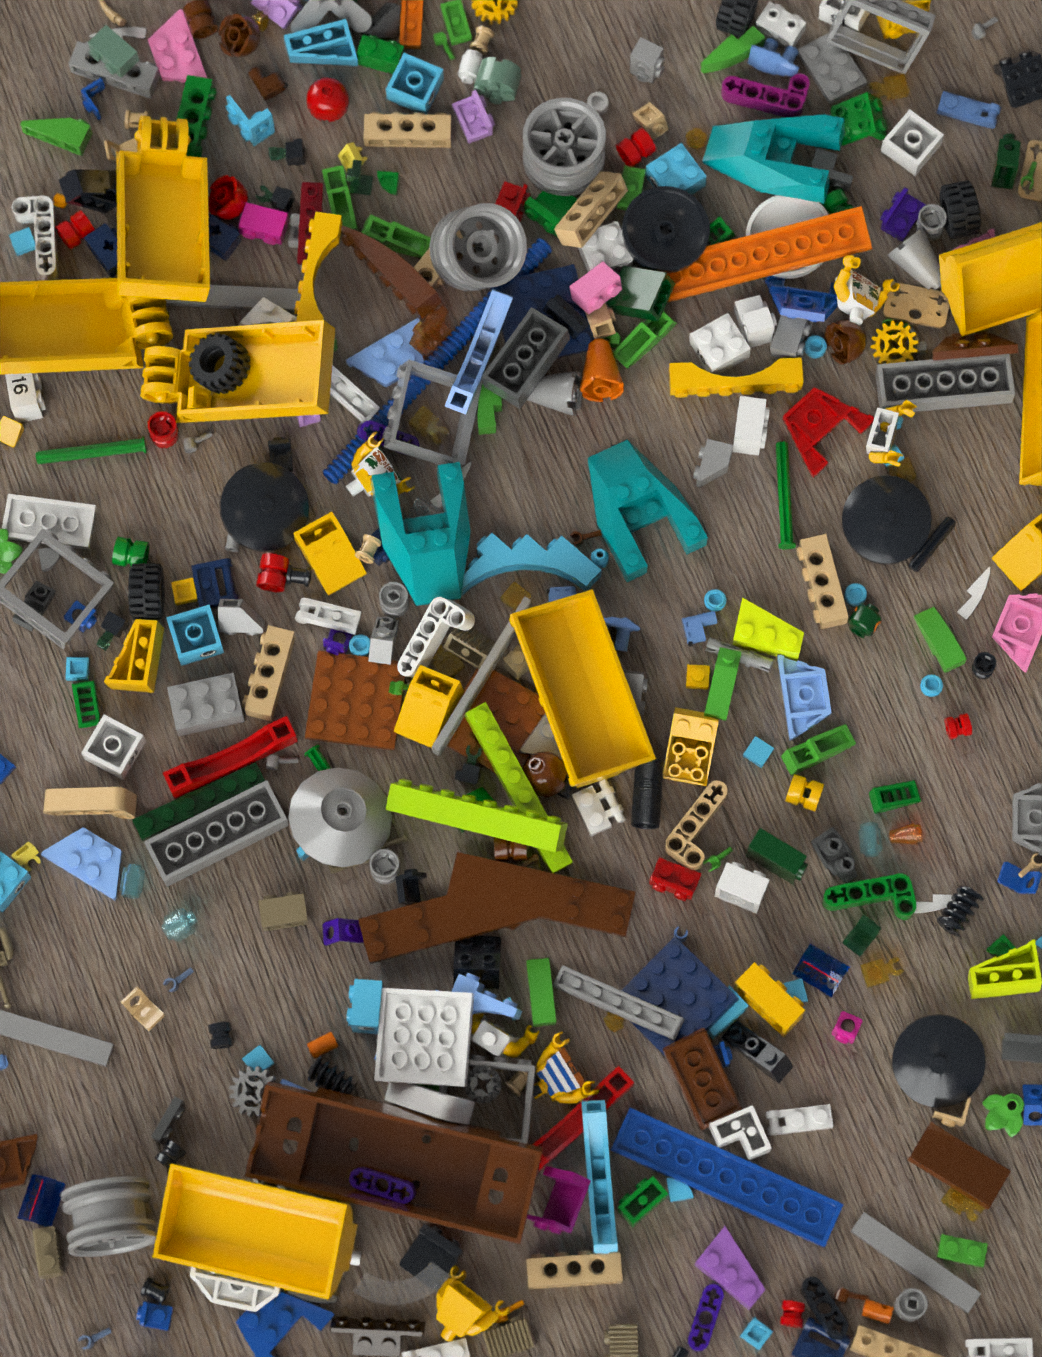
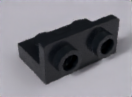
(566, 316)

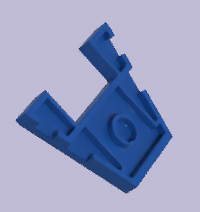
(800, 302)
(275, 1319)

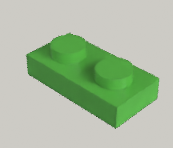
(456, 22)
(634, 181)
(962, 1250)

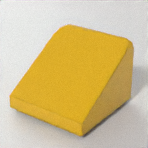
(10, 431)

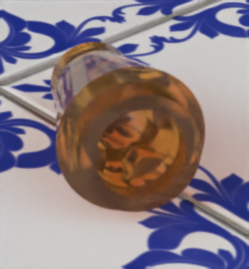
(907, 834)

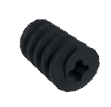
(958, 909)
(329, 1077)

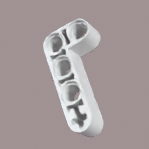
(42, 239)
(433, 639)
(431, 1102)

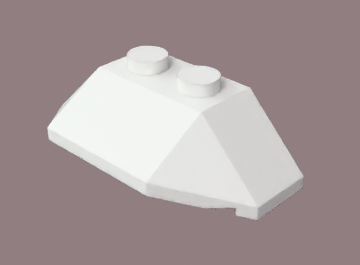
(233, 1290)

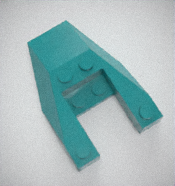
(763, 150)
(633, 495)
(426, 549)

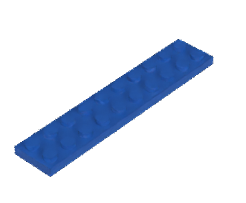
(727, 1177)

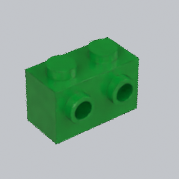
(379, 54)
(642, 1201)

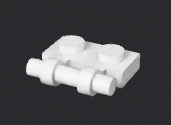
(592, 811)

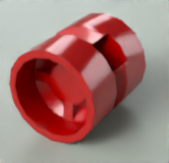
(633, 149)
(75, 230)
(163, 429)
(273, 571)

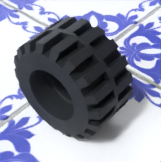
(735, 16)
(961, 209)
(206, 357)
(146, 591)

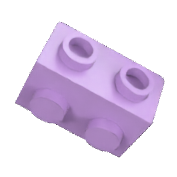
(279, 10)
(473, 117)

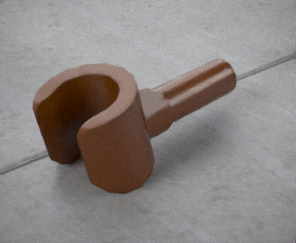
(583, 537)
(842, 1295)

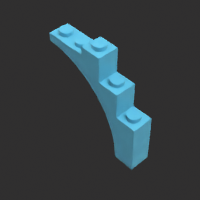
(559, 559)
(598, 1171)

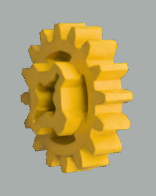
(492, 12)
(901, 336)

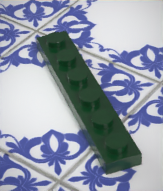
(196, 802)

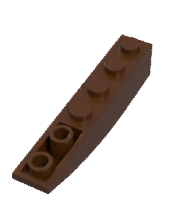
(393, 272)

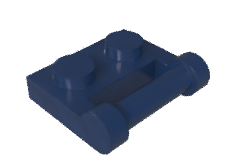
(207, 584)
(812, 1348)

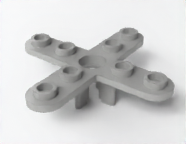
(315, 10)

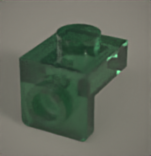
(359, 183)
(862, 935)

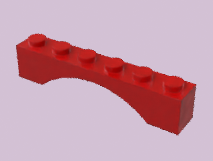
(259, 745)
(571, 1126)

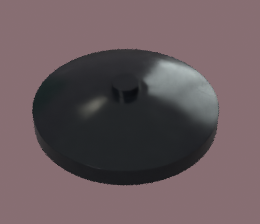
(665, 229)
(263, 506)
(886, 520)
(938, 1060)

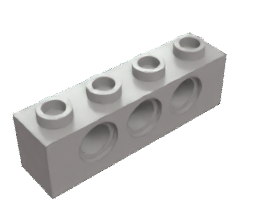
(141, 85)

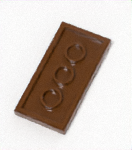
(702, 1078)
(959, 1165)

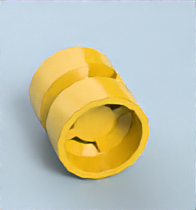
(797, 789)

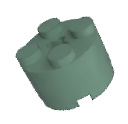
(497, 80)

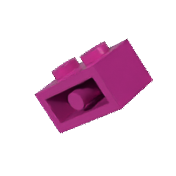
(263, 224)

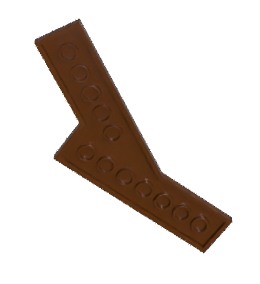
(491, 897)

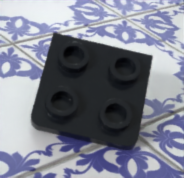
(1021, 77)
(480, 958)
(429, 1248)

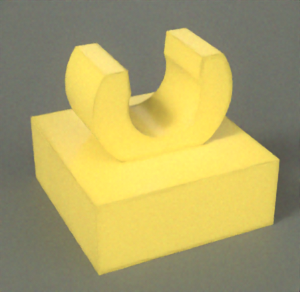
(350, 153)
(25, 854)

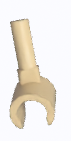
(1030, 866)

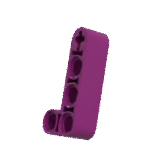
(765, 92)

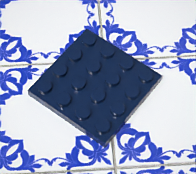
(535, 291)
(683, 987)

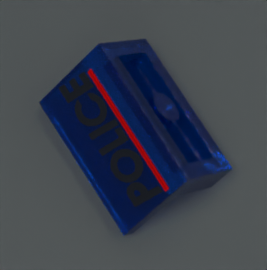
(820, 970)
(41, 1200)

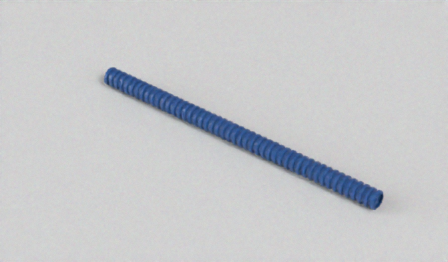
(437, 360)

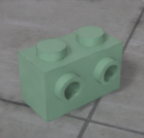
(113, 51)

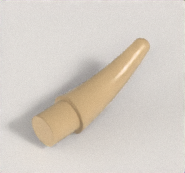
(112, 15)

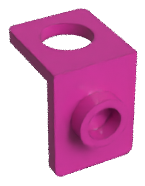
(844, 1036)

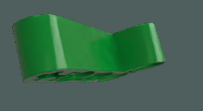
(869, 897)

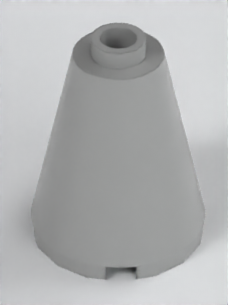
(918, 260)
(559, 392)

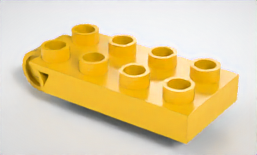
(162, 215)
(76, 326)
(285, 378)

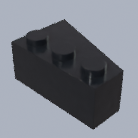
(90, 189)

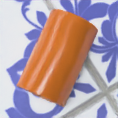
(322, 1045)
(877, 1311)

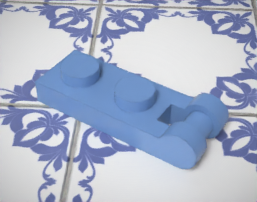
(968, 110)

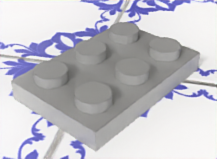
(831, 69)

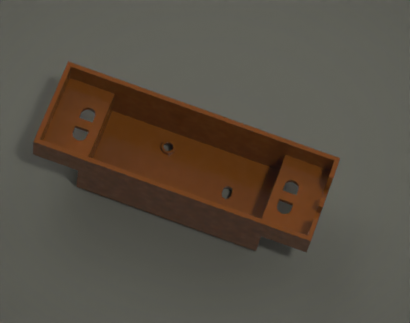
(452, 1168)

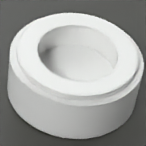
(598, 102)

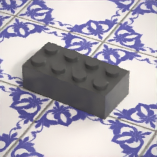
(525, 358)

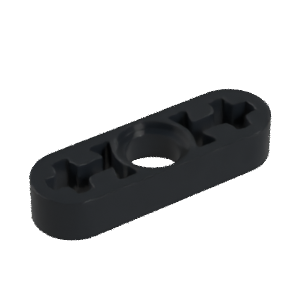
(839, 1319)

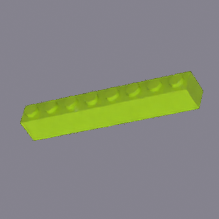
(511, 775)
(477, 816)

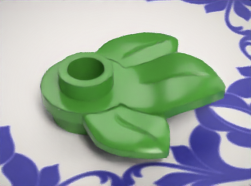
(8, 551)
(1001, 1116)

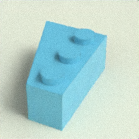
(322, 45)

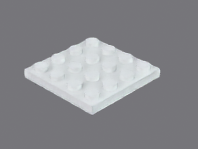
(424, 1037)

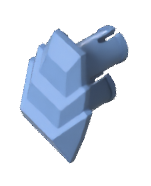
(771, 62)
(624, 627)

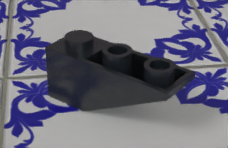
(758, 1051)

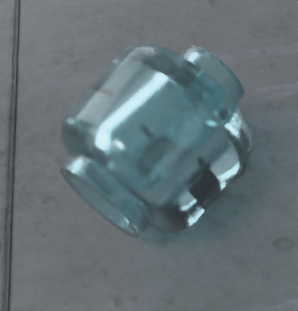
(179, 924)

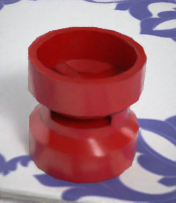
(958, 726)
(792, 1314)

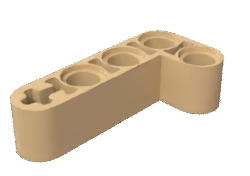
(91, 801)
(699, 821)

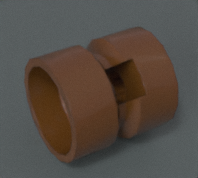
(199, 17)
(507, 849)

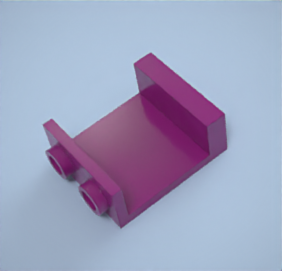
(563, 1202)

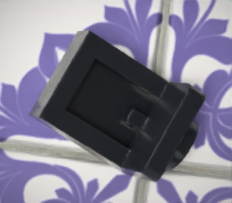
(281, 452)
(408, 886)

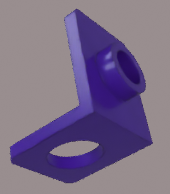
(335, 647)
(344, 930)

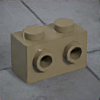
(283, 911)

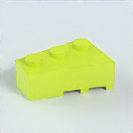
(766, 633)
(1008, 974)

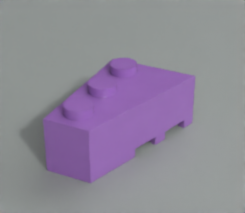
(730, 1269)

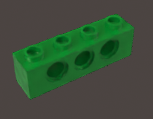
(194, 89)

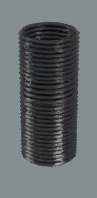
(647, 798)

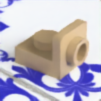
(651, 120)

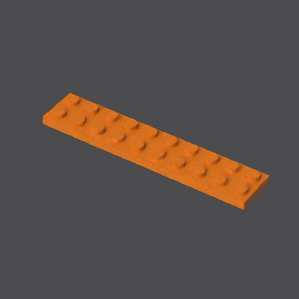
(774, 252)

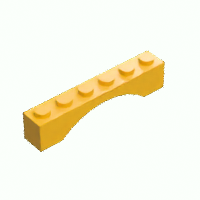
(325, 237)
(689, 379)

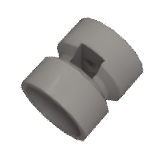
(932, 221)
(394, 599)
(384, 866)
(910, 1305)

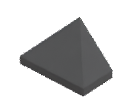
(385, 22)

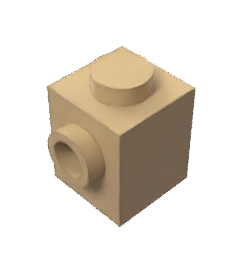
(601, 322)

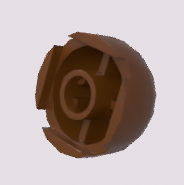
(239, 35)
(846, 340)
(545, 773)

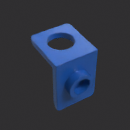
(86, 94)
(88, 622)
(1010, 878)
(1032, 1102)

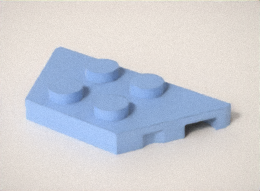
(386, 355)
(803, 694)
(88, 859)

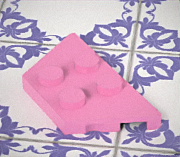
(175, 50)
(1020, 628)

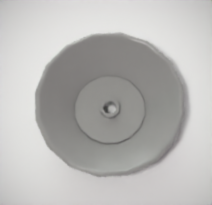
(337, 837)

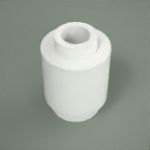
(469, 66)

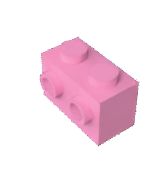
(595, 288)

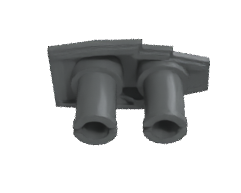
(835, 854)

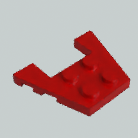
(814, 419)

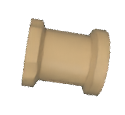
(482, 40)
(132, 119)
(368, 549)
(517, 1082)

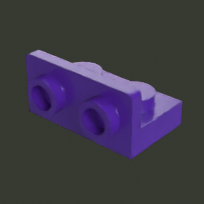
(902, 215)

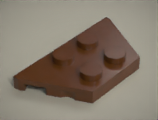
(973, 345)
(16, 1160)

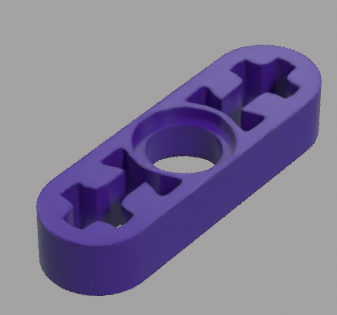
(375, 427)
(369, 1173)
(694, 1332)

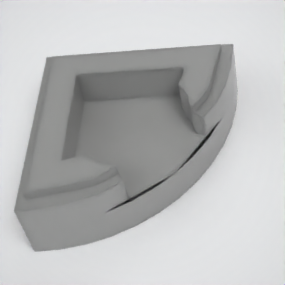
(48, 558)

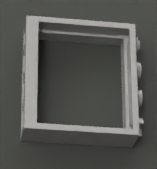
(877, 51)
(464, 426)
(33, 617)
(521, 1065)

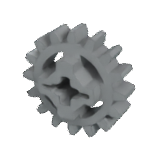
(248, 1083)

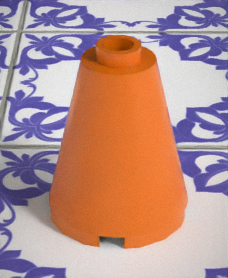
(600, 373)

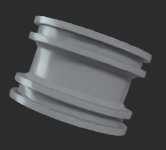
(563, 146)
(495, 221)
(109, 1216)

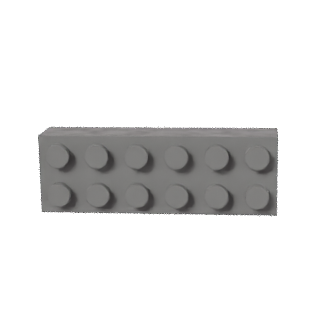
(946, 383)
(216, 833)

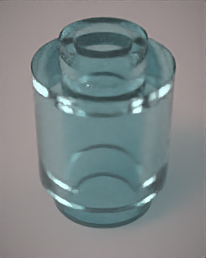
(870, 839)
(132, 881)

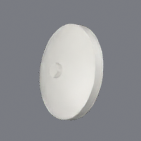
(784, 211)

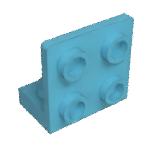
(252, 130)

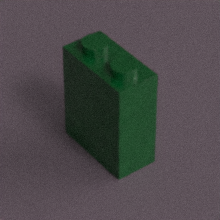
(642, 293)
(777, 856)

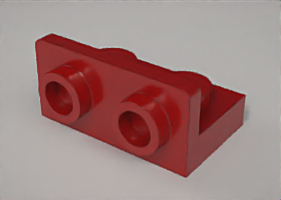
(513, 198)
(674, 879)

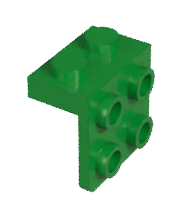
(861, 118)
(548, 209)

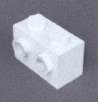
(780, 25)

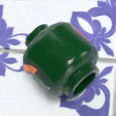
(864, 620)

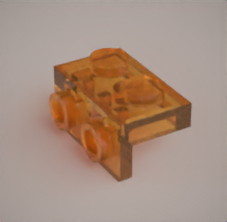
(431, 332)

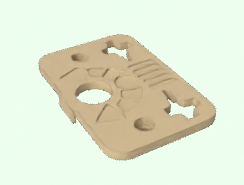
(1029, 158)
(917, 299)

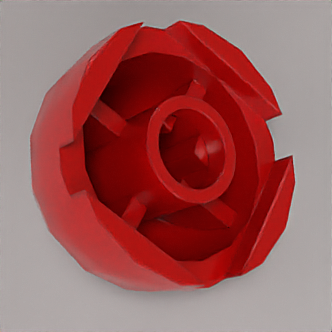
(327, 99)
(227, 197)

